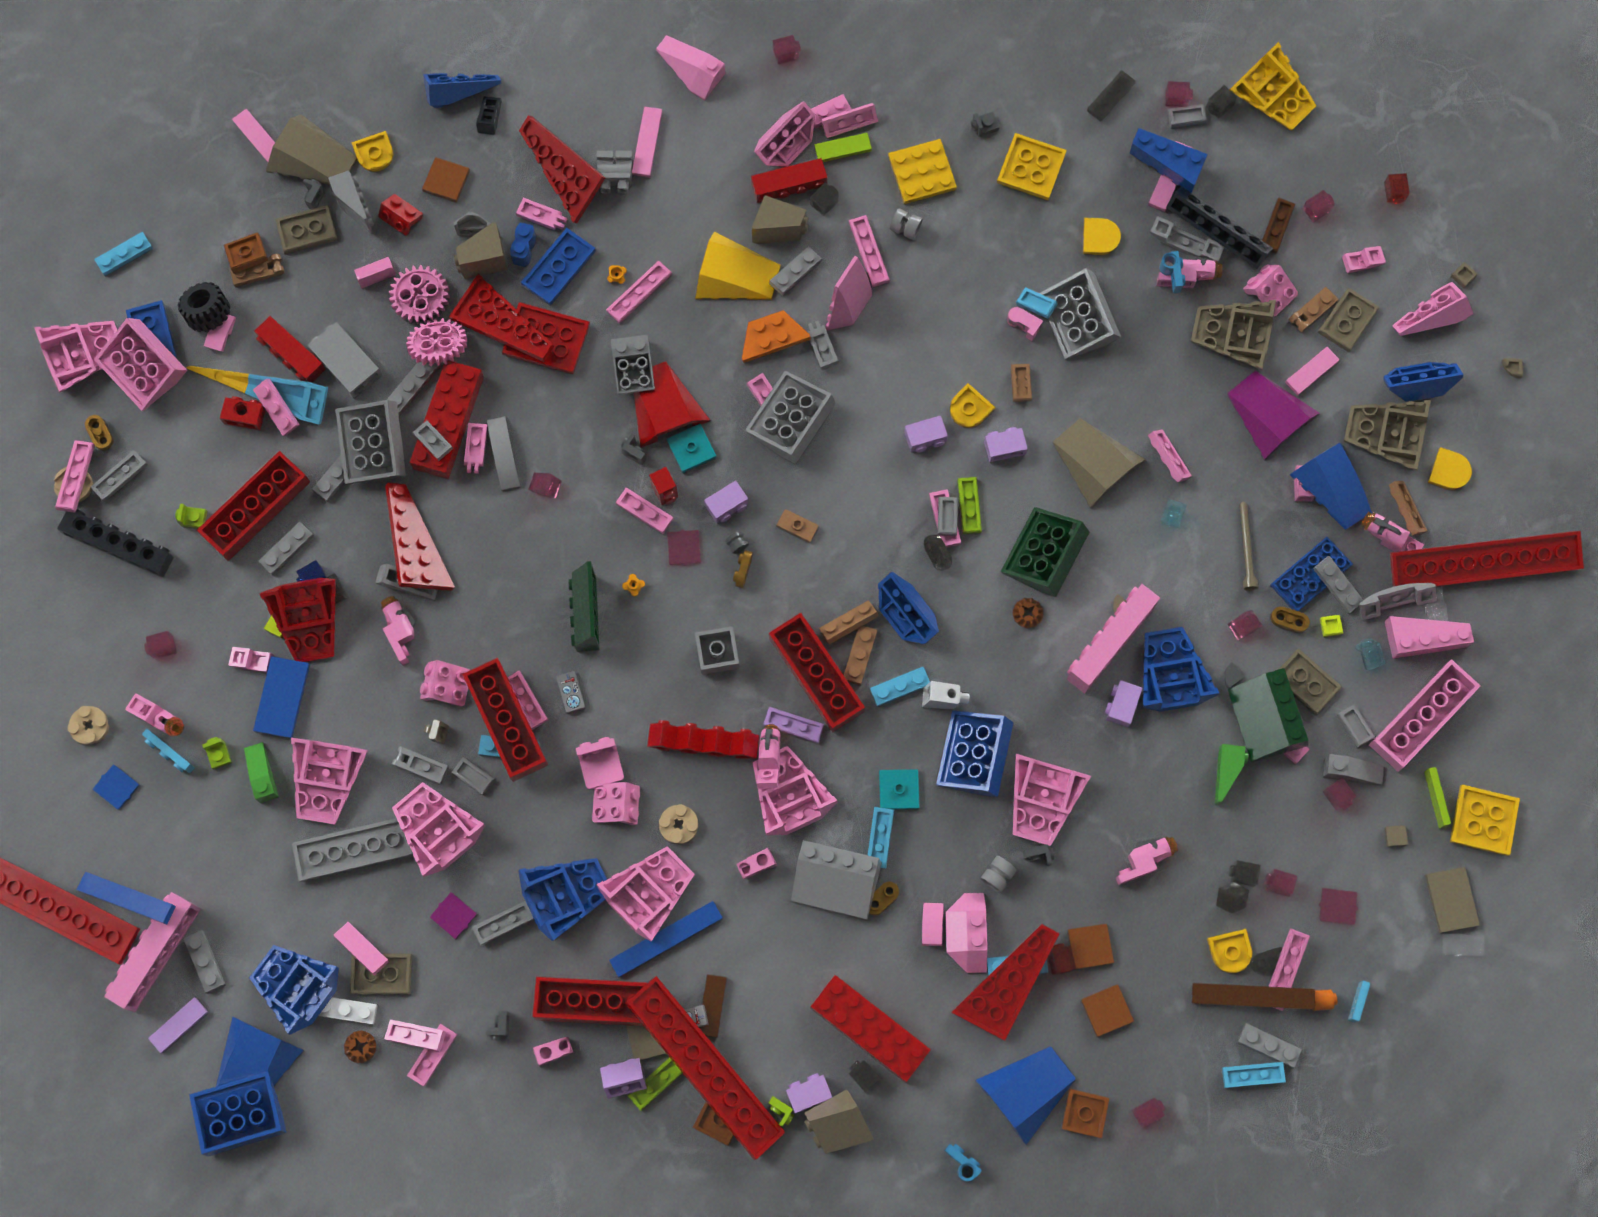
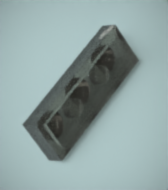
(1111, 95)

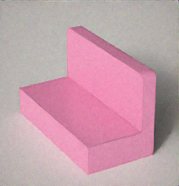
(375, 272)

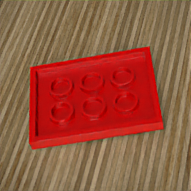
(561, 330)

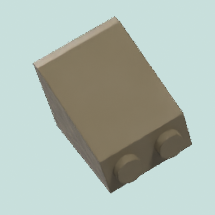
(779, 222)
(481, 253)
(837, 1123)

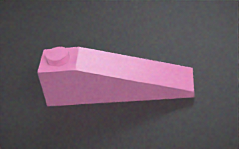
(694, 67)
(1445, 308)

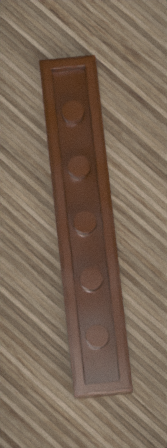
(1253, 996)

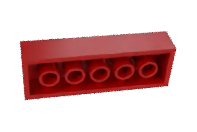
(449, 415)
(253, 506)
(816, 672)
(505, 719)
(585, 1001)
(870, 1028)

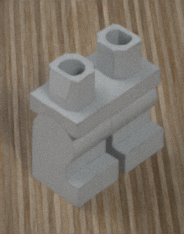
(615, 174)

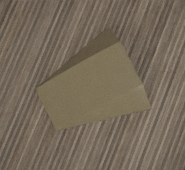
(308, 152)
(1236, 330)
(1389, 430)
(1094, 459)

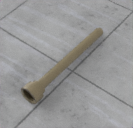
(1250, 582)

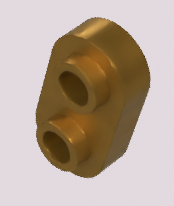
(99, 434)
(741, 575)
(1289, 618)
(883, 898)

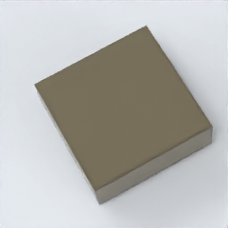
(1464, 275)
(1396, 836)

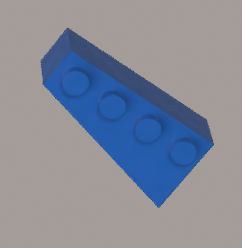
(1169, 158)

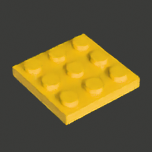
(1031, 166)
(922, 171)
(1484, 820)

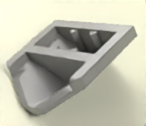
(470, 224)

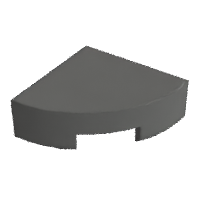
(1232, 675)

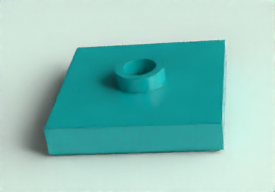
(691, 448)
(899, 789)

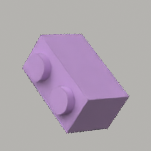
(926, 434)
(1005, 444)
(726, 502)
(1123, 703)
(623, 1078)
(808, 1093)

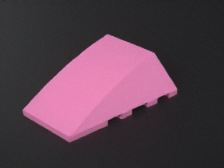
(849, 296)
(72, 350)
(323, 778)
(1043, 798)
(797, 799)
(435, 828)
(647, 891)

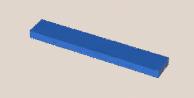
(126, 898)
(666, 939)

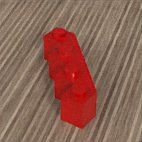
(696, 740)

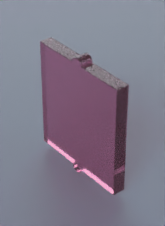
(683, 547)
(1338, 906)

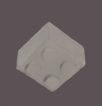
(717, 650)

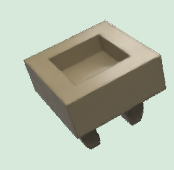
(437, 731)

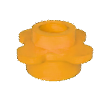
(616, 269)
(633, 580)

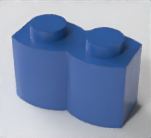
(523, 244)

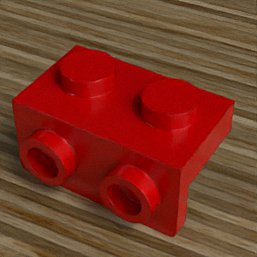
(399, 214)

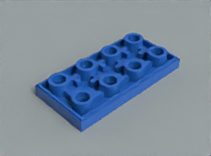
(1301, 582)
(281, 697)

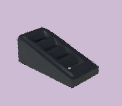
(488, 126)

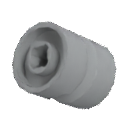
(912, 226)
(998, 874)

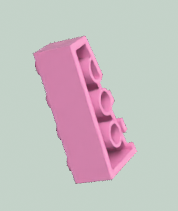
(1425, 636)

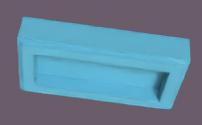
(1036, 303)
(1359, 1001)

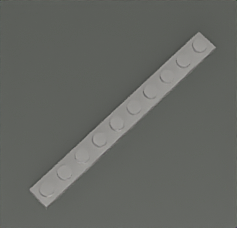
(403, 395)

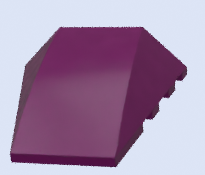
(1269, 411)

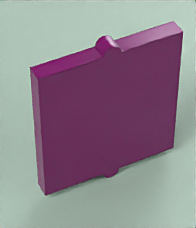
(453, 915)

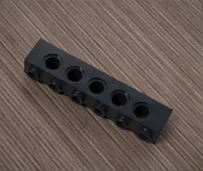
(1219, 227)
(157, 564)

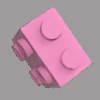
(1272, 284)
(444, 683)
(600, 762)
(616, 803)

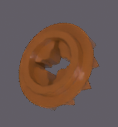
(1028, 621)
(368, 1050)

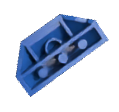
(1423, 380)
(906, 610)

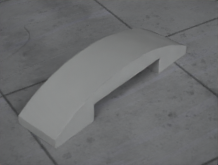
(1185, 242)
(503, 453)
(1395, 596)

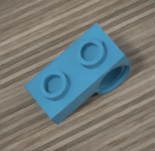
(1177, 278)
(957, 1154)

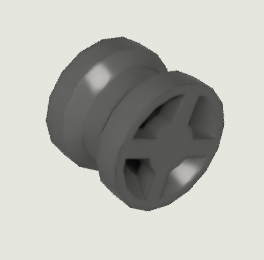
(737, 542)

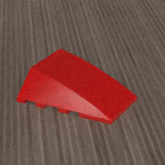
(665, 407)
(305, 617)

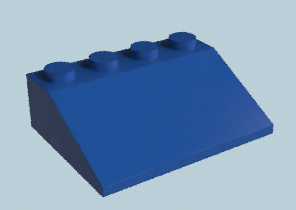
(975, 753)
(237, 1114)

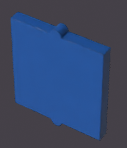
(116, 787)

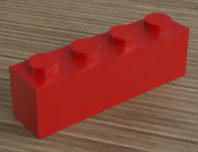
(789, 180)
(289, 349)

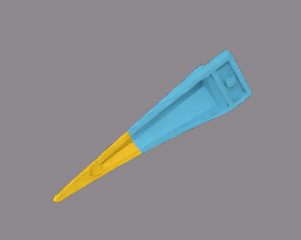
(302, 397)

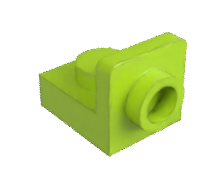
(190, 516)
(217, 752)
(780, 1107)

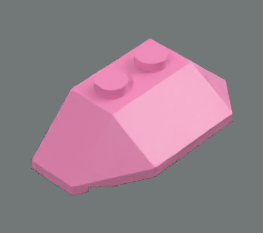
(787, 137)
(968, 933)

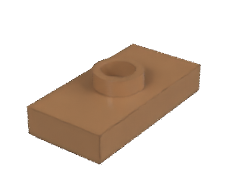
(1021, 382)
(797, 526)

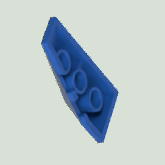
(446, 90)

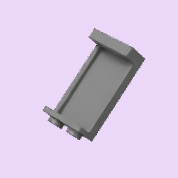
(344, 359)

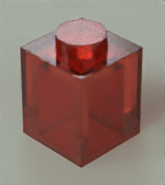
(1396, 188)
(1061, 959)

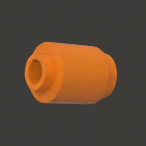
(1325, 1000)

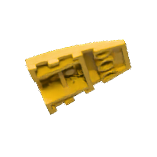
(1275, 89)
(734, 272)

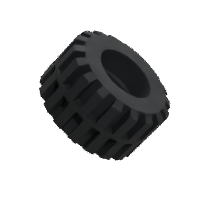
(204, 307)

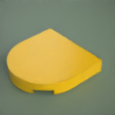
(374, 152)
(1100, 236)
(970, 407)
(1450, 470)
(1231, 951)

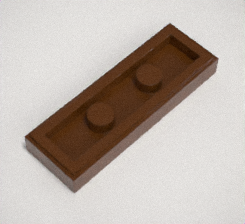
(1278, 223)
(713, 1003)

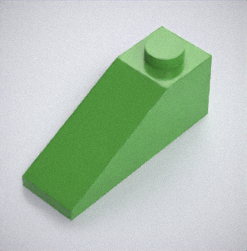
(1230, 763)
(260, 773)

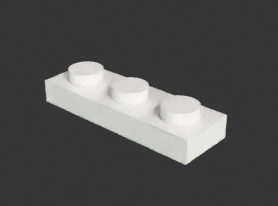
(350, 1011)

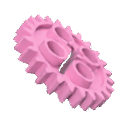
(405, 286)
(436, 342)

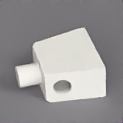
(943, 695)

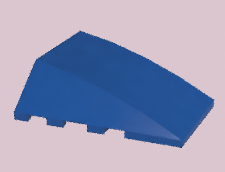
(1335, 485)
(1174, 672)
(562, 893)
(295, 986)
(254, 1052)
(1028, 1090)

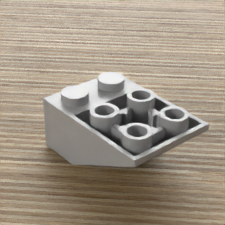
(351, 199)
(632, 364)

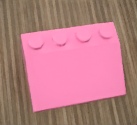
(140, 363)

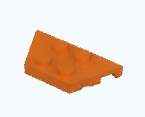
(772, 335)

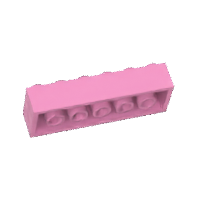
(1115, 635)
(1424, 715)
(151, 955)

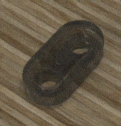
(937, 550)
(1270, 959)

